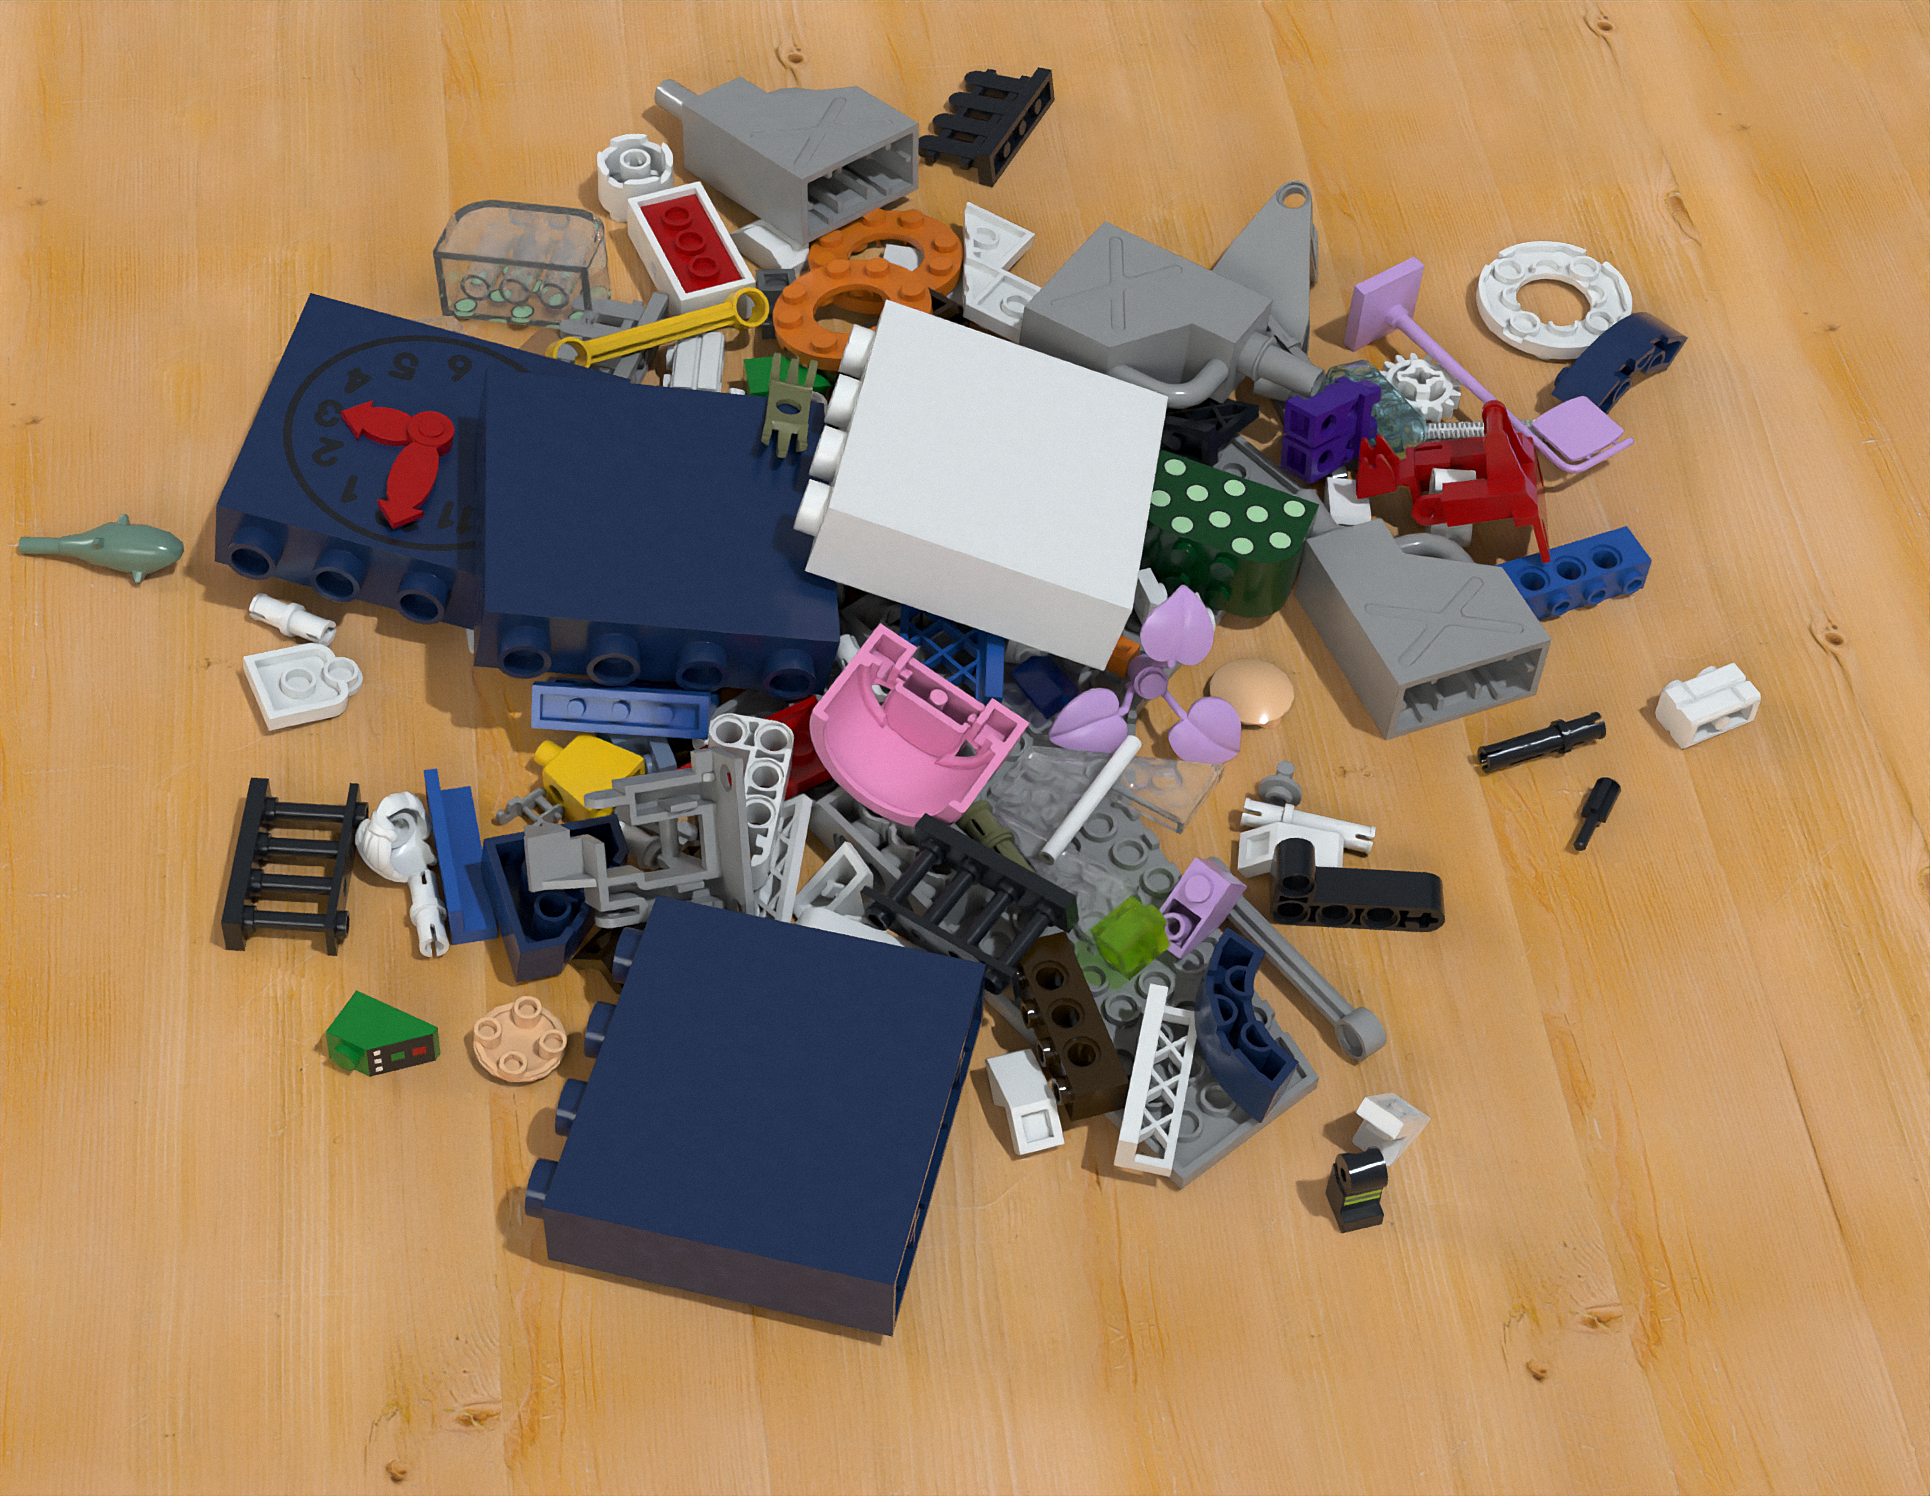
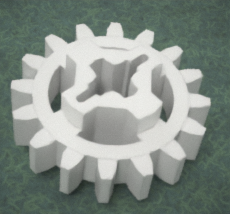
(1424, 386)

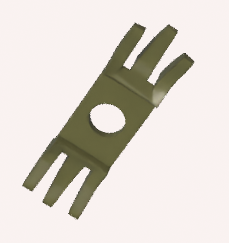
(792, 394)

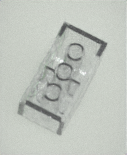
(523, 264)

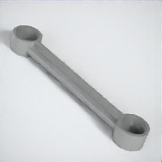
(1355, 1029)

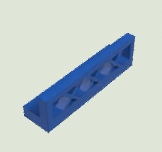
(459, 861)

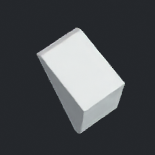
(837, 884)

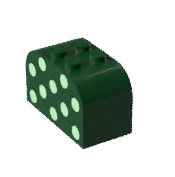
(1224, 537)

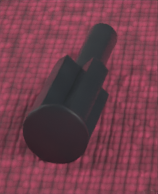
(1597, 809)

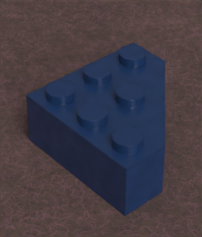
(545, 925)

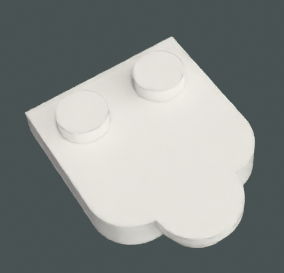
(301, 684)

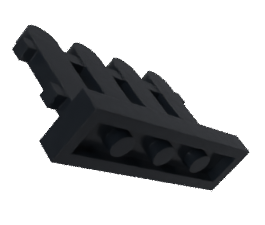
(1007, 125)

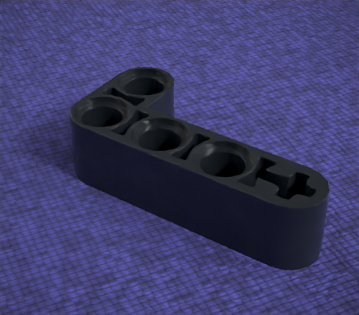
(1350, 896)

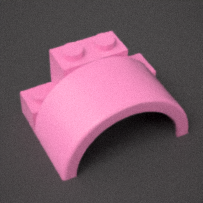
(906, 751)

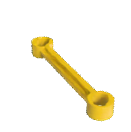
(666, 330)

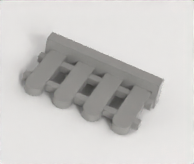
(626, 315)

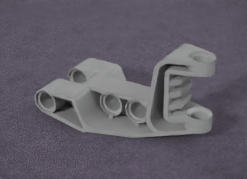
(1278, 260)

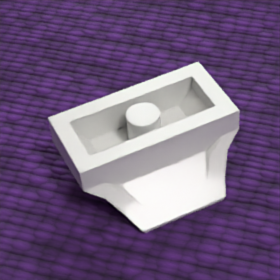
(770, 247)

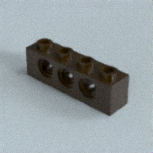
(1082, 1090)

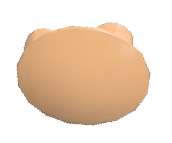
(1255, 690)
(520, 1041)

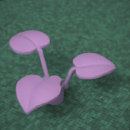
(1171, 633)

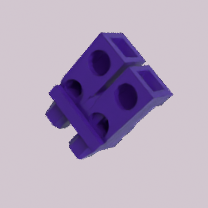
(1328, 428)

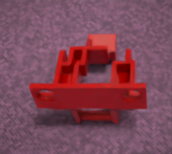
(1502, 457)

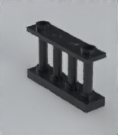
(256, 844)
(974, 866)

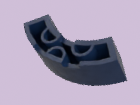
(1611, 361)
(1232, 1041)

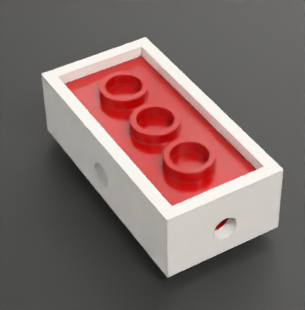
(688, 249)

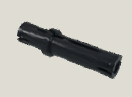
(1557, 737)

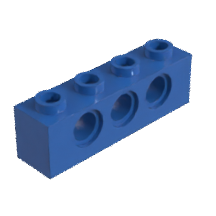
(1580, 573)

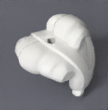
(396, 838)

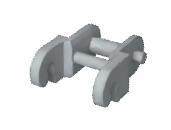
(520, 807)

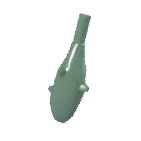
(116, 545)

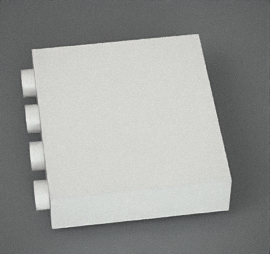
(984, 483)

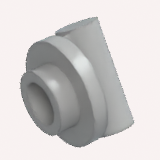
(1281, 787)

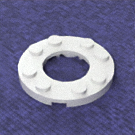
(1529, 261)

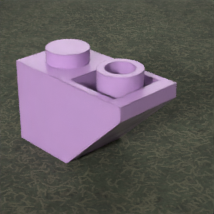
(1199, 905)

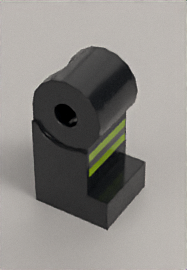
(1357, 1188)

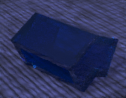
(1044, 685)

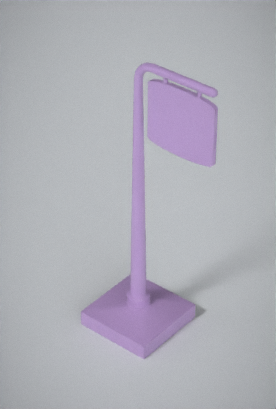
(1389, 303)

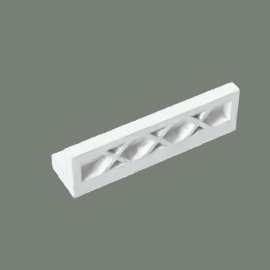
(777, 895)
(1143, 1074)

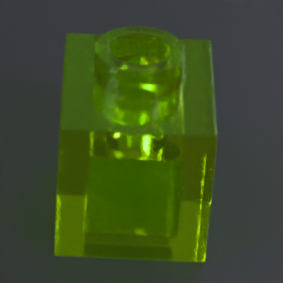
(1131, 936)

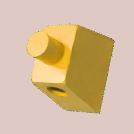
(583, 768)

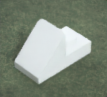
(1389, 1125)

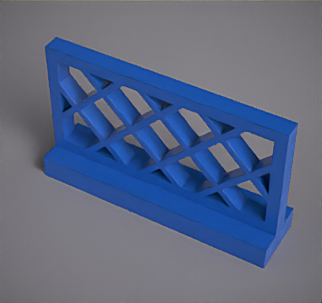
(987, 652)
(622, 709)

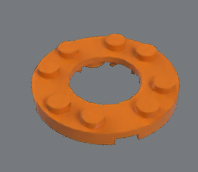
(939, 244)
(798, 304)

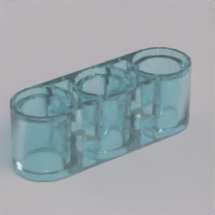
(1395, 416)

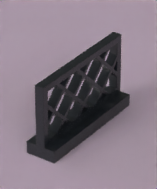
(1204, 428)

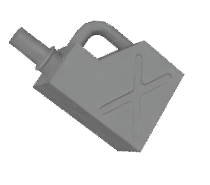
(796, 153)
(1159, 323)
(1417, 623)

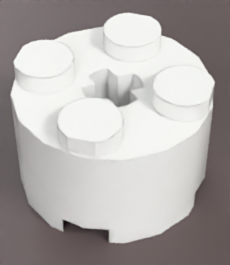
(632, 169)

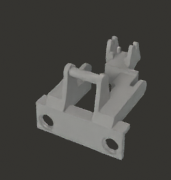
(627, 893)

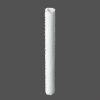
(1090, 800)

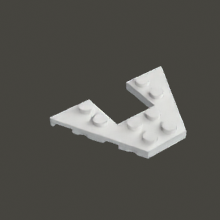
(990, 292)

